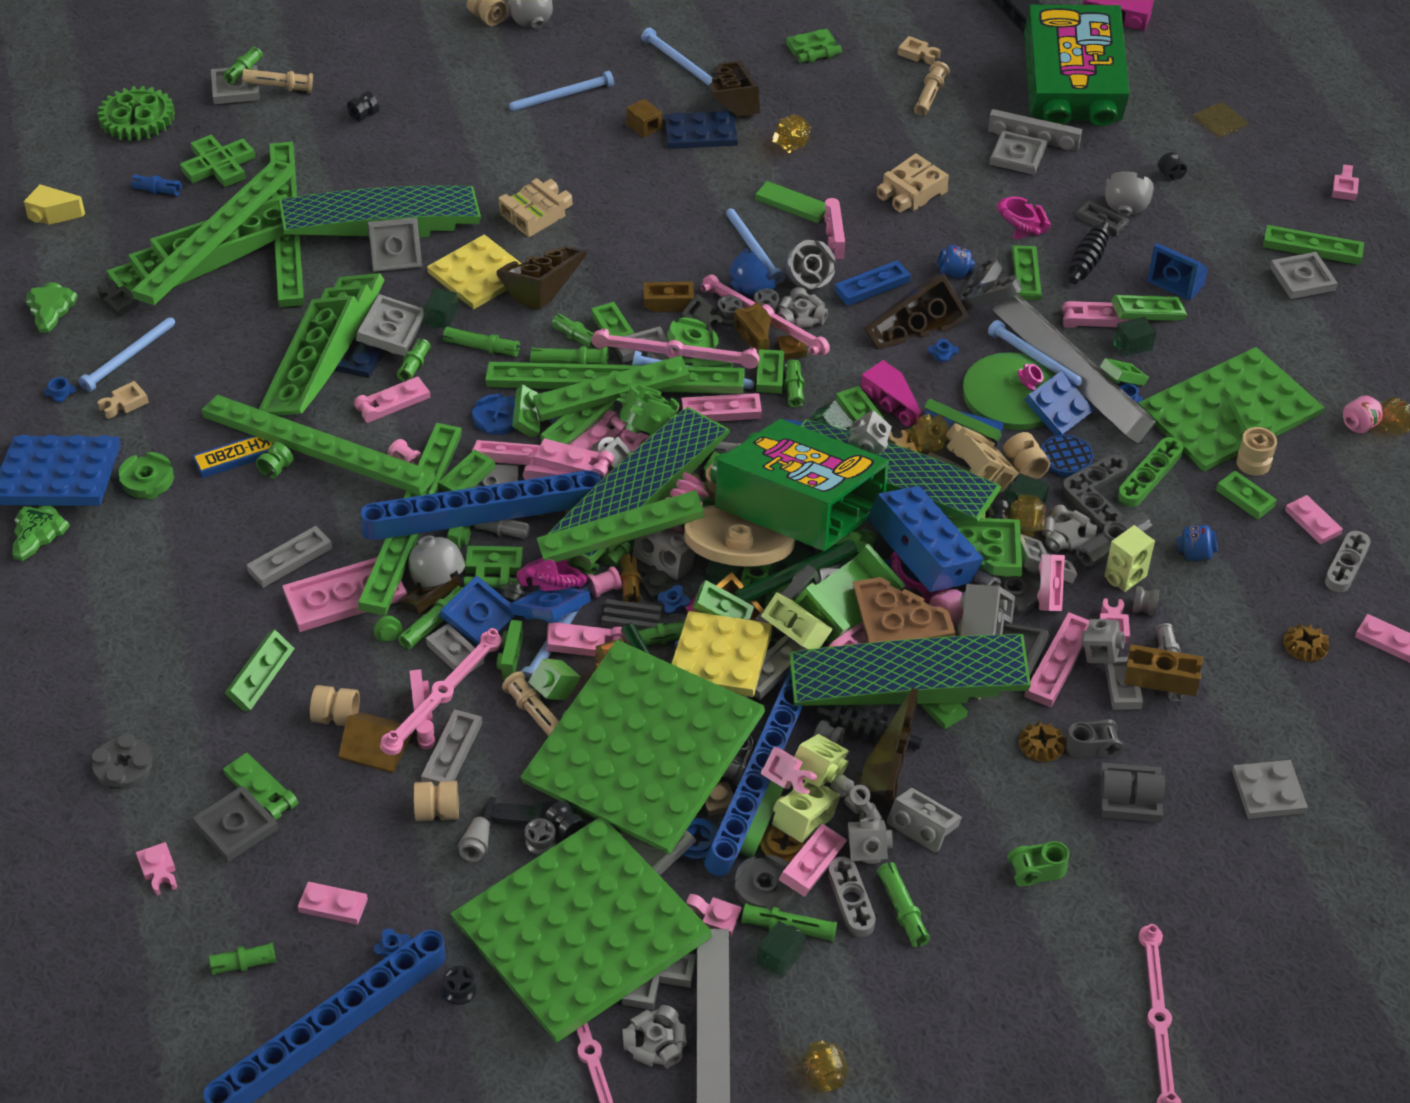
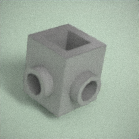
(870, 433)
(1102, 641)
(869, 840)

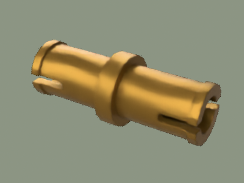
(630, 578)

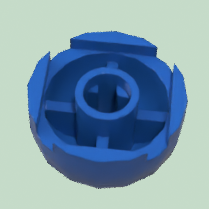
(749, 274)

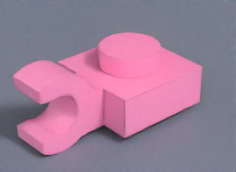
(1345, 185)
(716, 914)

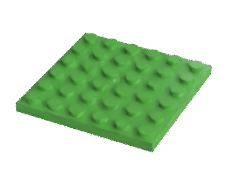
(643, 745)
(580, 927)

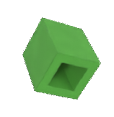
(554, 679)

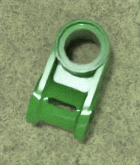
(1039, 863)

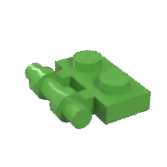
(813, 46)
(493, 560)

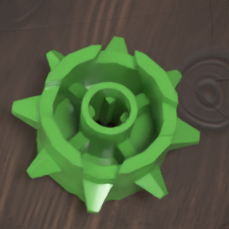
(646, 409)

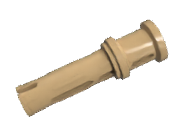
(249, 77)
(933, 82)
(529, 700)

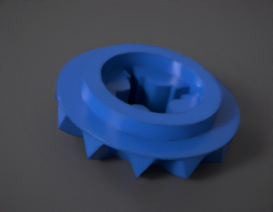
(707, 833)

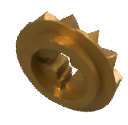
(1301, 649)
(1034, 749)
(771, 844)

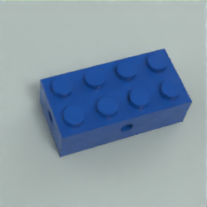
(924, 538)

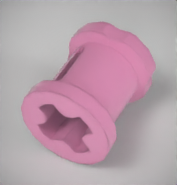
(404, 452)
(604, 582)

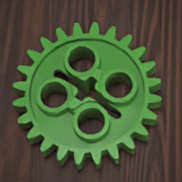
(151, 115)

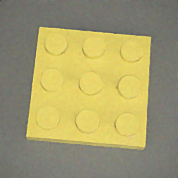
(473, 271)
(723, 650)

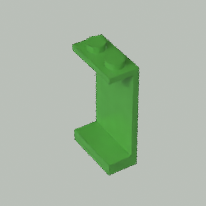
(834, 597)

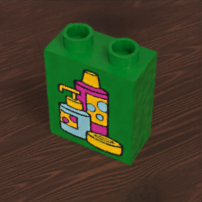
(1076, 63)
(799, 483)

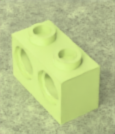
(1129, 558)
(796, 622)
(822, 758)
(804, 813)

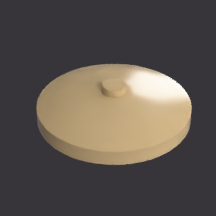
(735, 540)

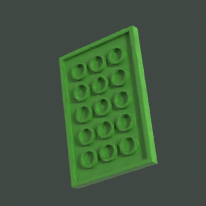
(1203, 419)

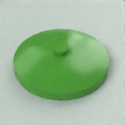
(996, 392)

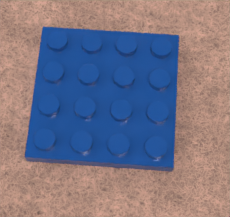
(57, 470)

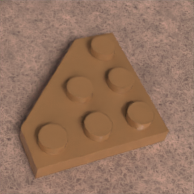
(898, 614)

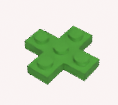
(217, 160)

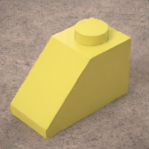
(53, 205)

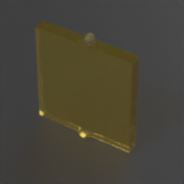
(1221, 119)

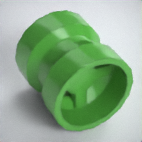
(277, 458)

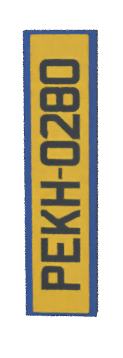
(230, 455)

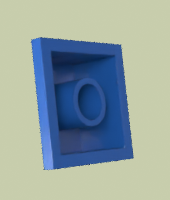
(1176, 272)

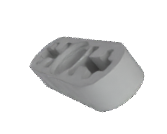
(1347, 552)
(855, 885)

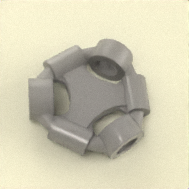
(801, 308)
(1060, 530)
(855, 803)
(656, 1036)

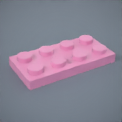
(331, 595)

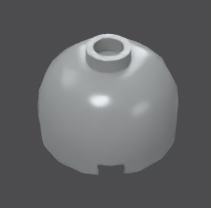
(529, 12)
(1128, 193)
(810, 264)
(434, 561)

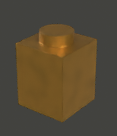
(644, 118)

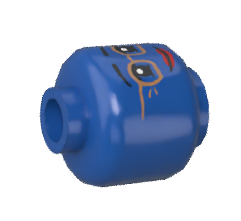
(955, 261)
(1197, 543)

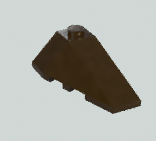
(736, 89)
(540, 278)
(922, 310)
(885, 764)

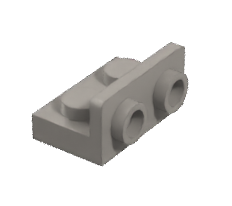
(922, 819)

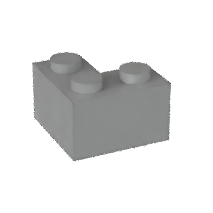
(985, 610)

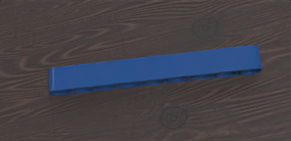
(475, 505)
(752, 784)
(334, 1010)

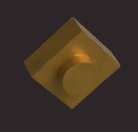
(792, 347)

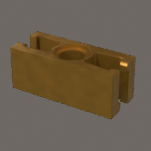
(1163, 670)

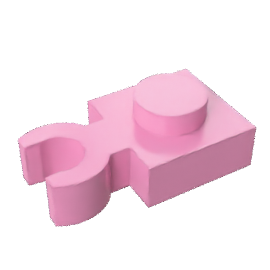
(1115, 613)
(784, 771)
(157, 865)

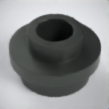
(512, 591)

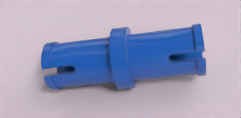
(156, 185)

